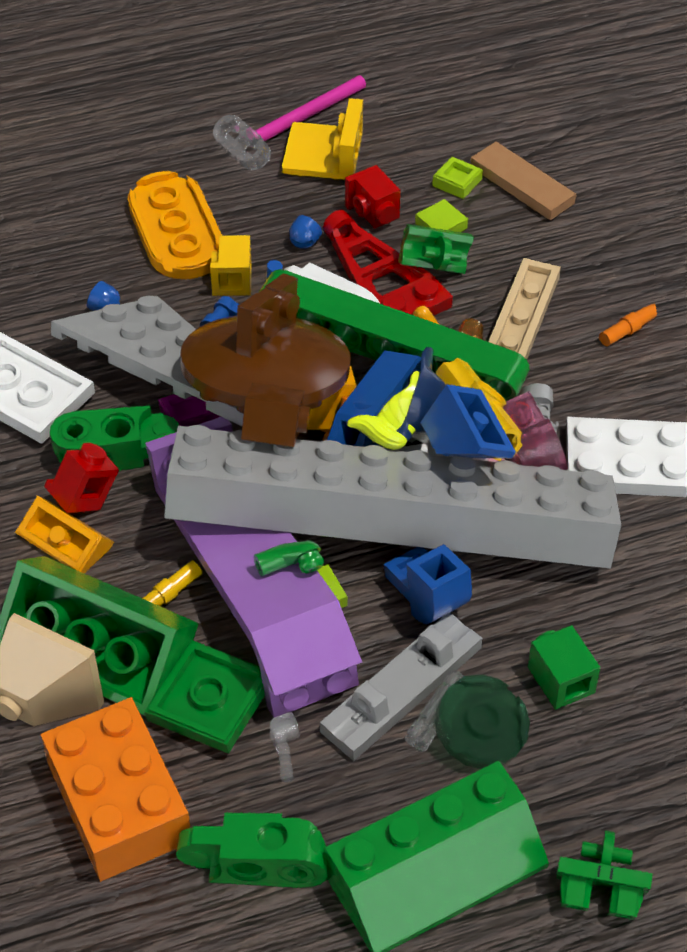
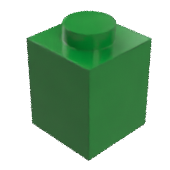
(563, 666)

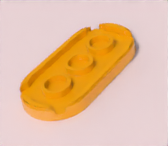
(174, 224)

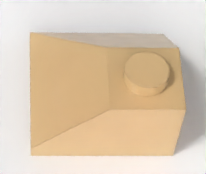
(45, 675)

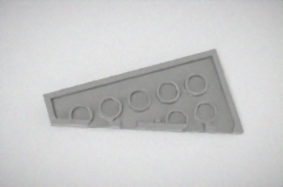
(142, 340)

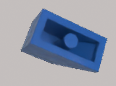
(465, 425)

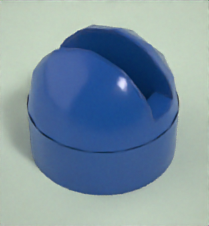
(304, 232)
(102, 295)

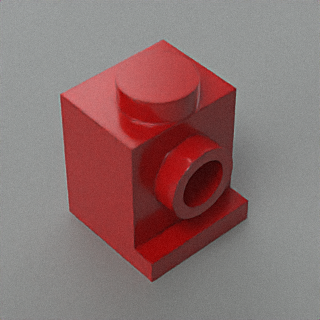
(373, 196)
(83, 479)

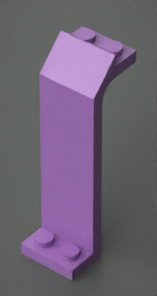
(286, 615)

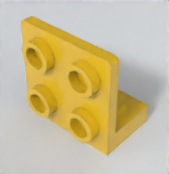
(326, 149)

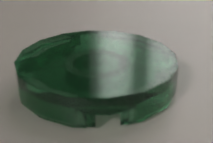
(481, 721)

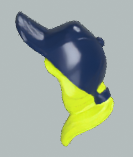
(405, 410)

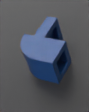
(431, 581)

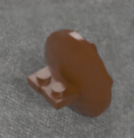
(265, 348)

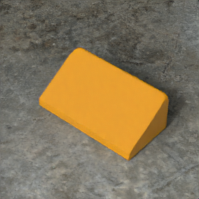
(63, 535)

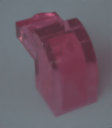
(538, 435)

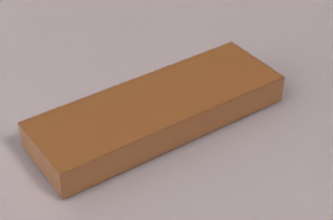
(524, 180)

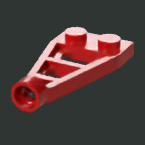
(352, 240)

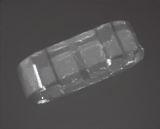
(245, 138)

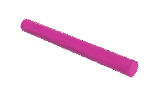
(312, 107)

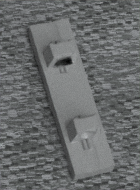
(400, 686)

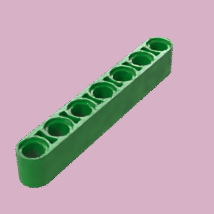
(374, 327)

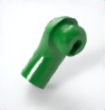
(288, 554)

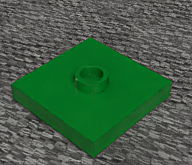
(208, 697)

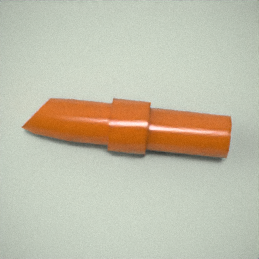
(628, 325)

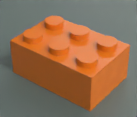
(116, 788)

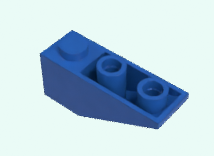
(379, 385)

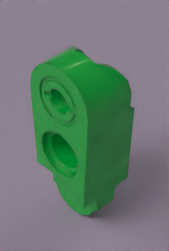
(116, 430)
(257, 851)

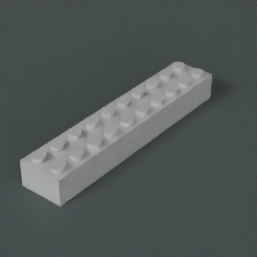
(394, 497)

